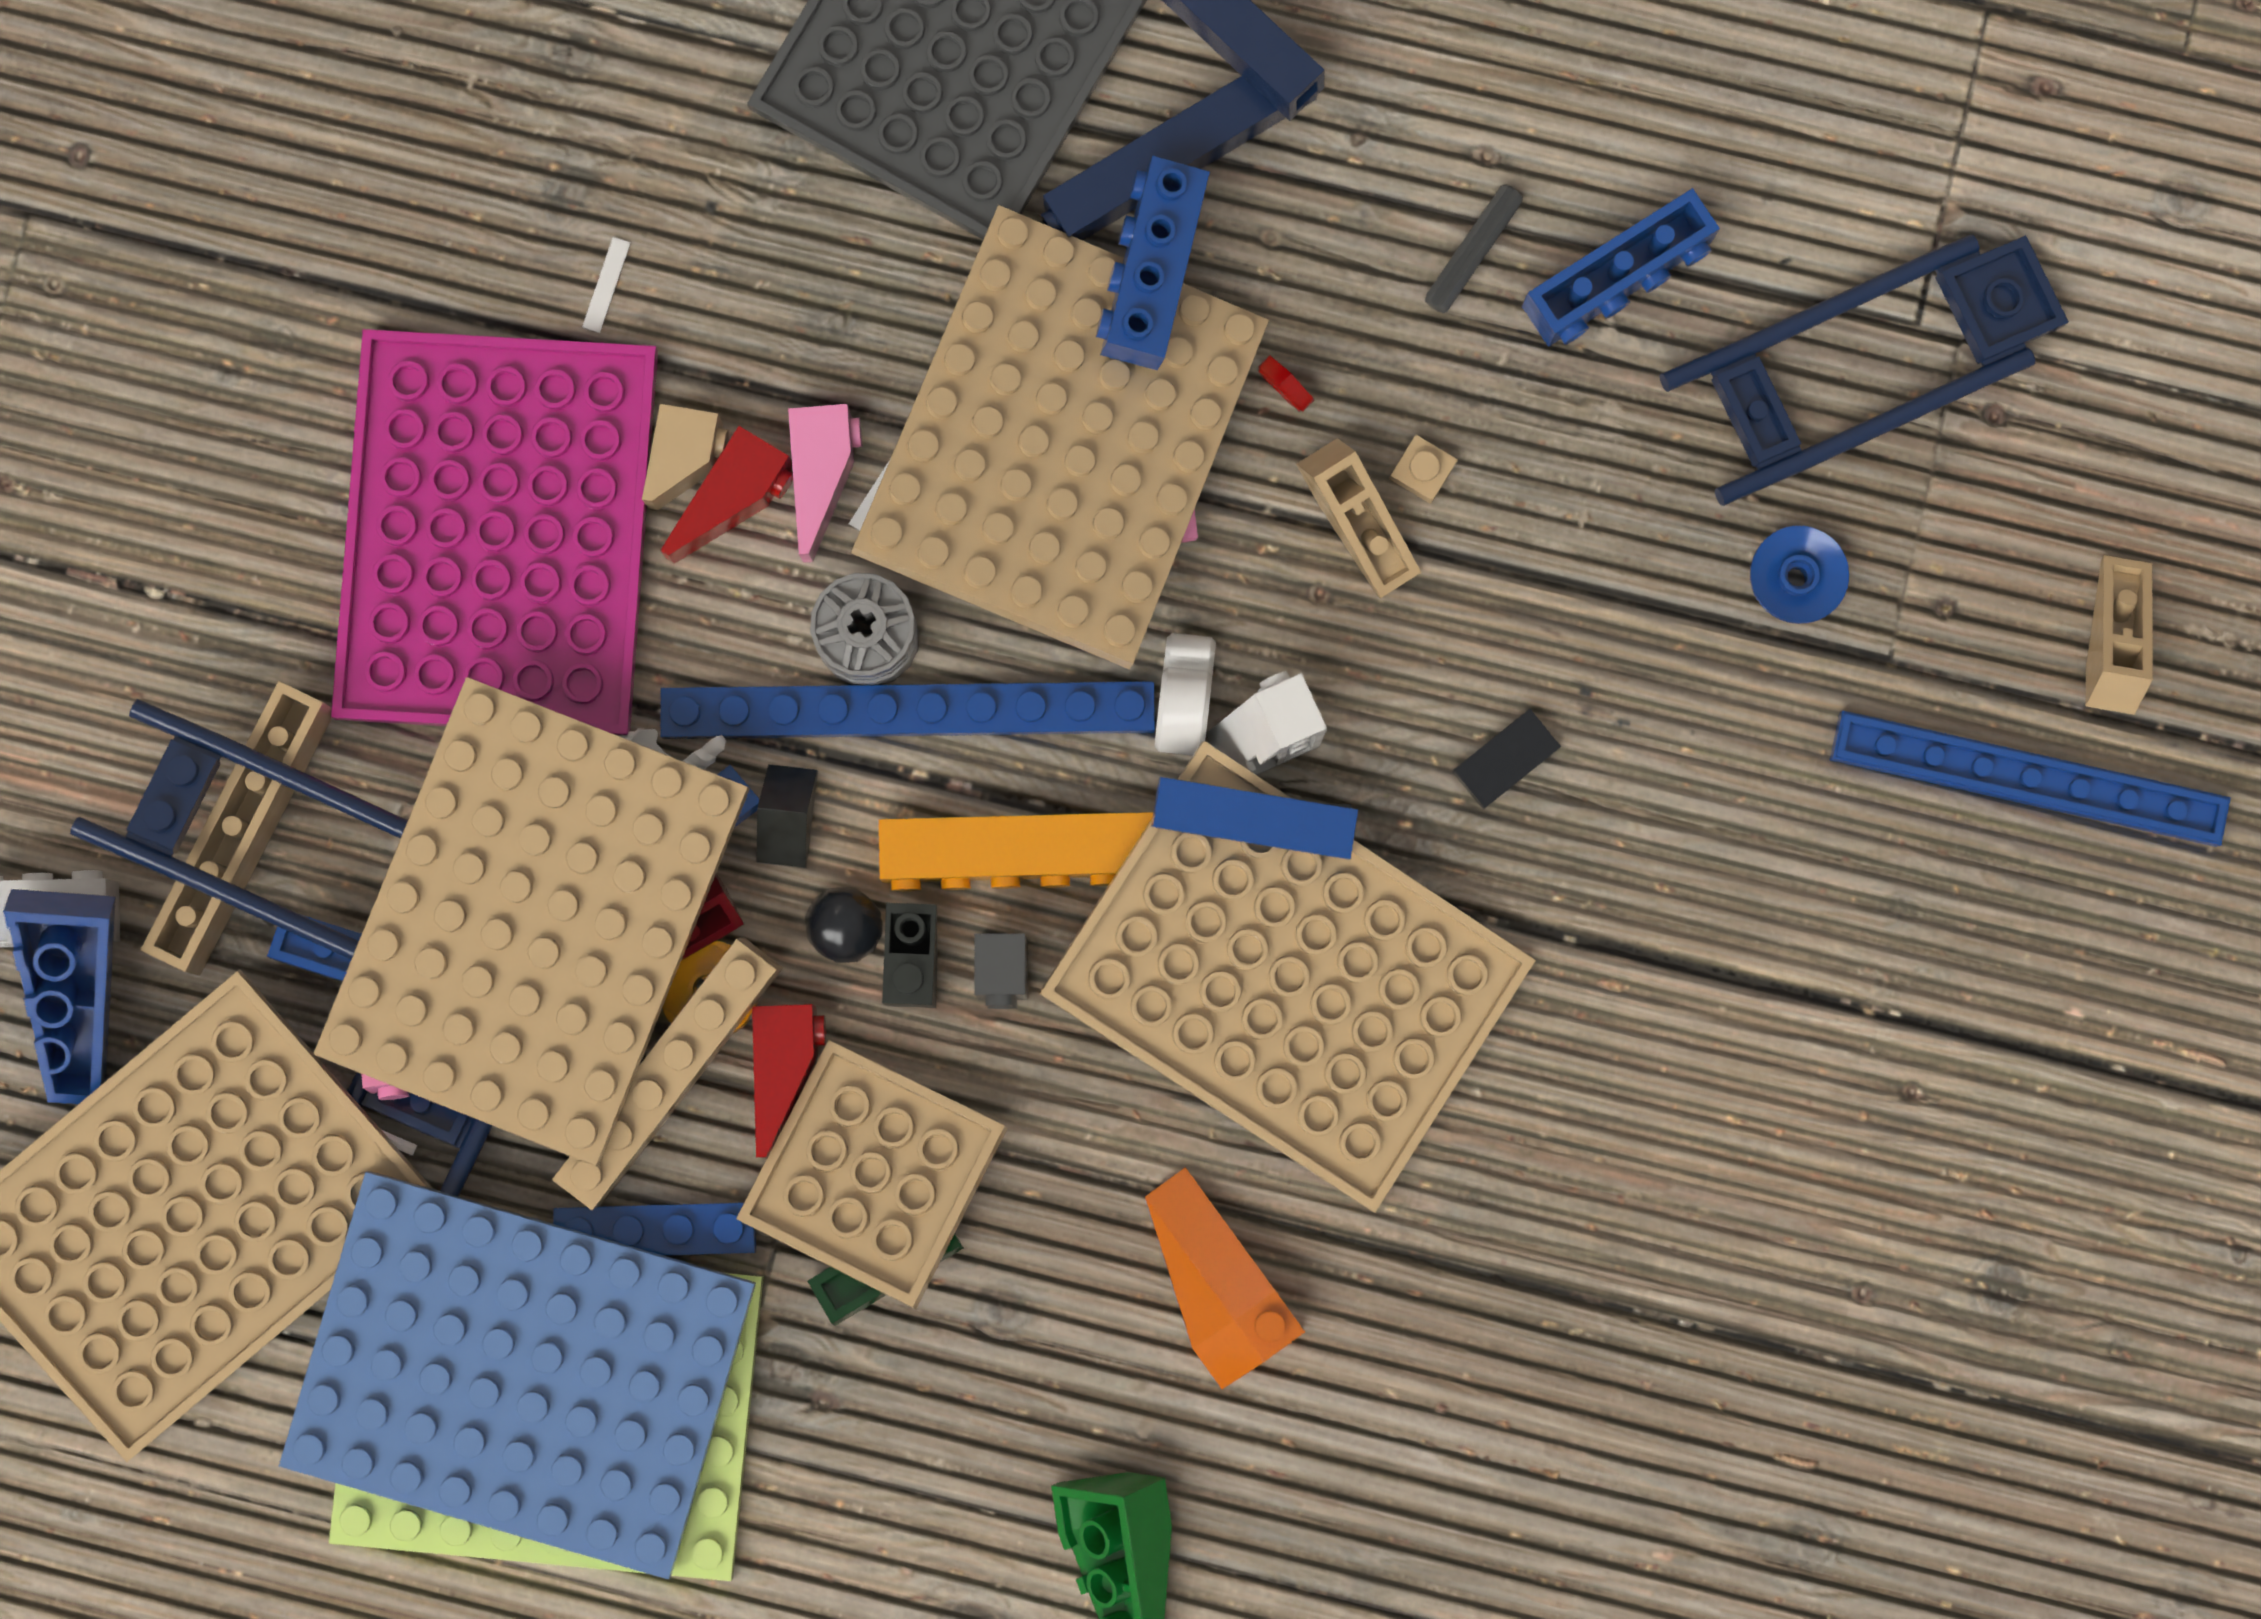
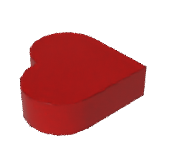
(1285, 384)

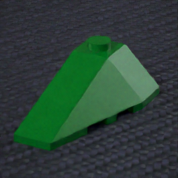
(1120, 1541)

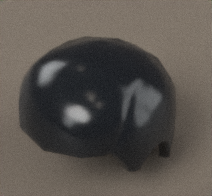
(843, 924)

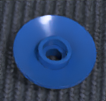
(1816, 557)

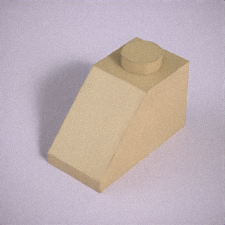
(681, 452)

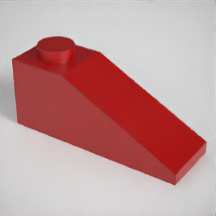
(733, 491)
(783, 1057)

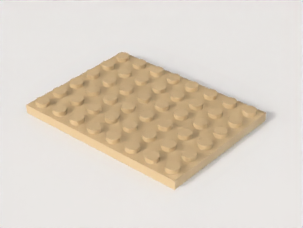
(1051, 470)
(532, 921)
(1290, 989)
(183, 1214)

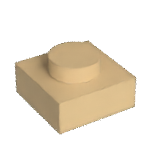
(1423, 469)

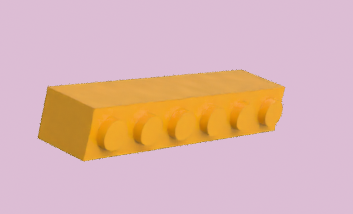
(1006, 849)

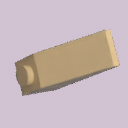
(1359, 516)
(2121, 636)

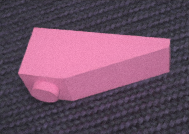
(821, 464)

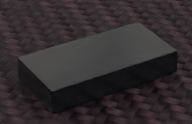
(1506, 759)

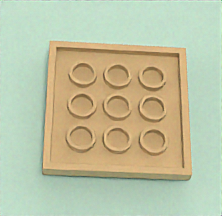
(872, 1174)

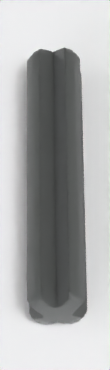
(1473, 248)

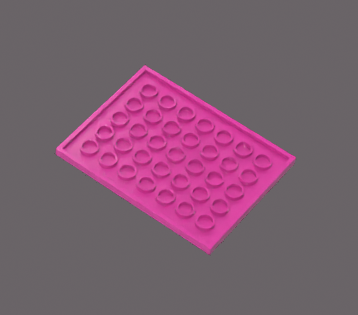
(494, 526)

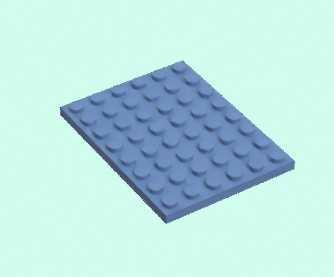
(517, 1374)

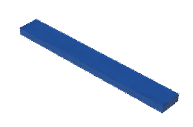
(2030, 778)

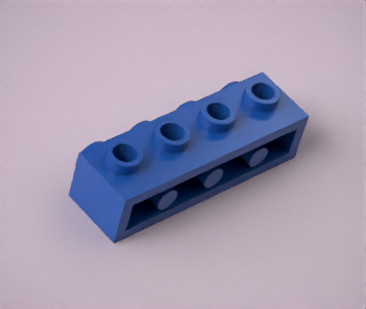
(1153, 263)
(1620, 268)

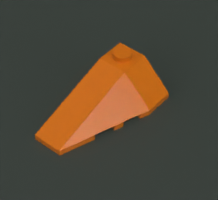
(1221, 1292)

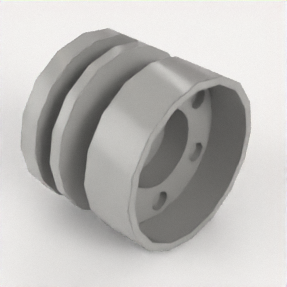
(859, 658)

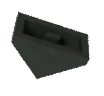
(785, 816)

